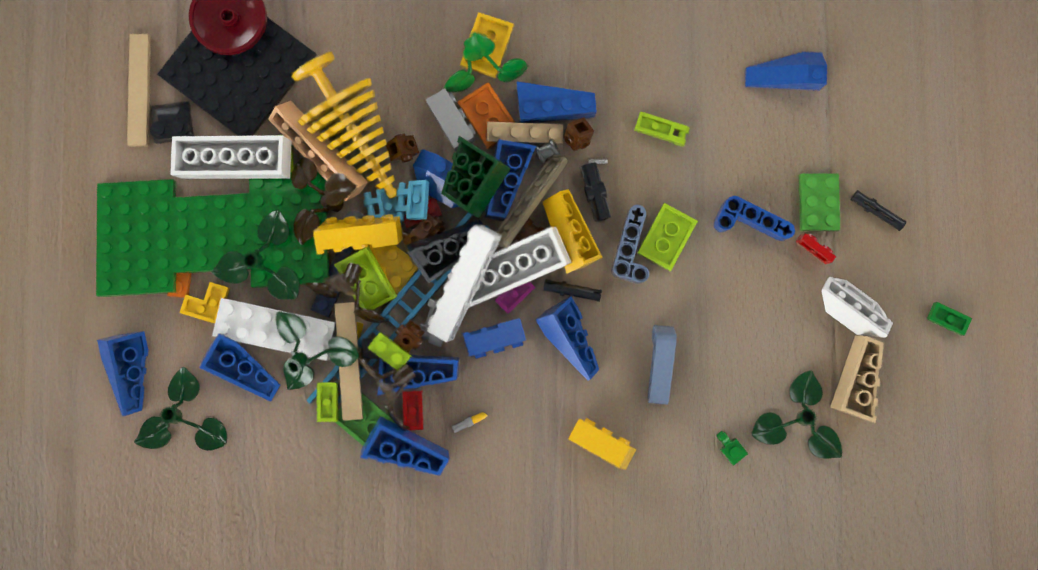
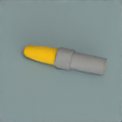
(468, 422)

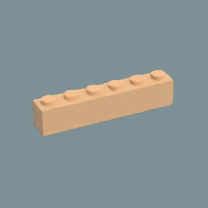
(326, 161)

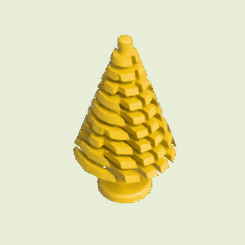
(342, 112)

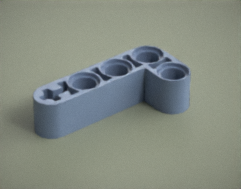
(632, 243)
(662, 364)

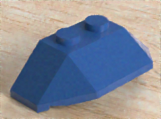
(434, 170)

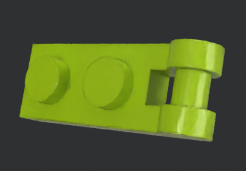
(661, 128)

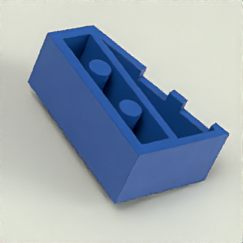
(495, 338)

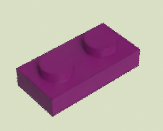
(513, 297)

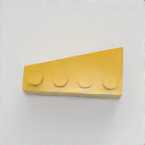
(358, 232)
(576, 237)

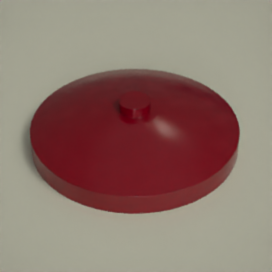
(228, 25)

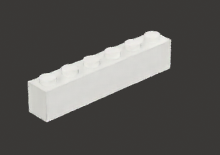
(463, 283)

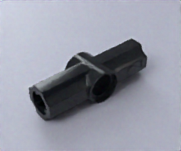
(595, 192)

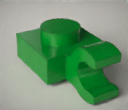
(732, 448)

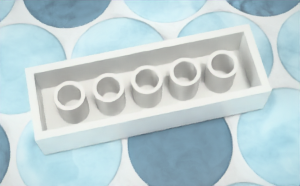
(230, 157)
(521, 264)
(258, 327)

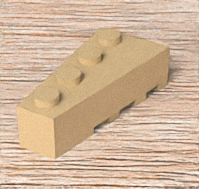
(859, 379)

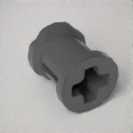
(547, 150)

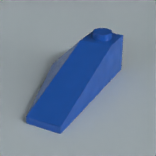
(794, 71)
(564, 330)
(234, 364)
(125, 366)

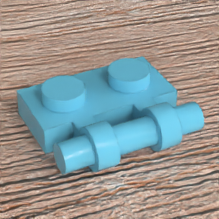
(416, 202)
(386, 205)

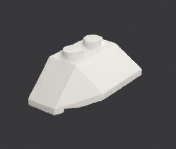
(854, 308)

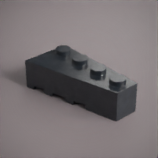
(441, 251)

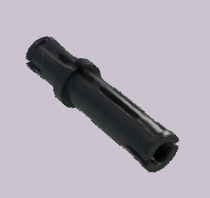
(859, 198)
(572, 290)

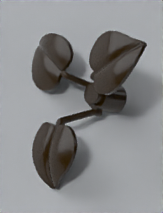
(337, 188)
(344, 283)
(400, 378)

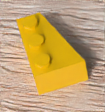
(602, 443)

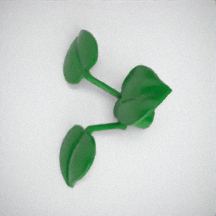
(475, 48)

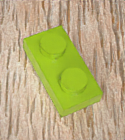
(389, 351)
(327, 401)

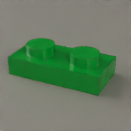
(949, 318)

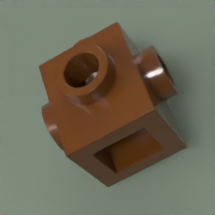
(578, 134)
(402, 148)
(409, 336)

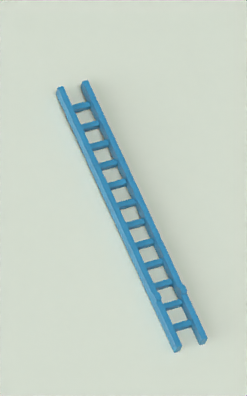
(413, 312)

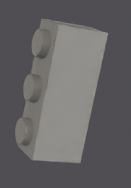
(450, 118)

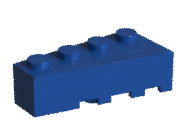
(550, 103)
(427, 371)
(406, 449)

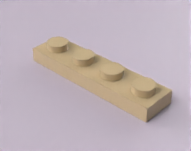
(524, 132)

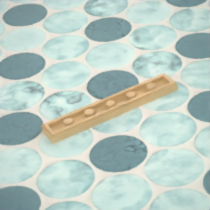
(138, 90)
(349, 376)

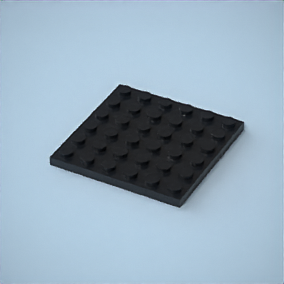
(242, 86)

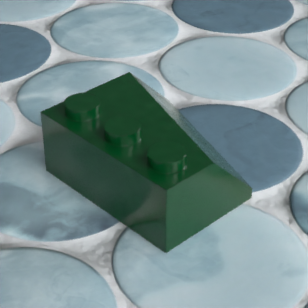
(473, 178)

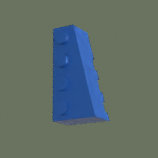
(516, 157)

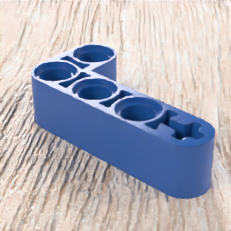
(757, 220)

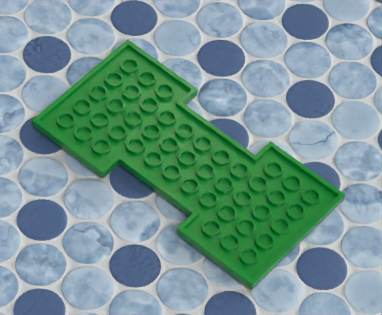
(153, 234)

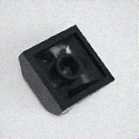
(171, 121)

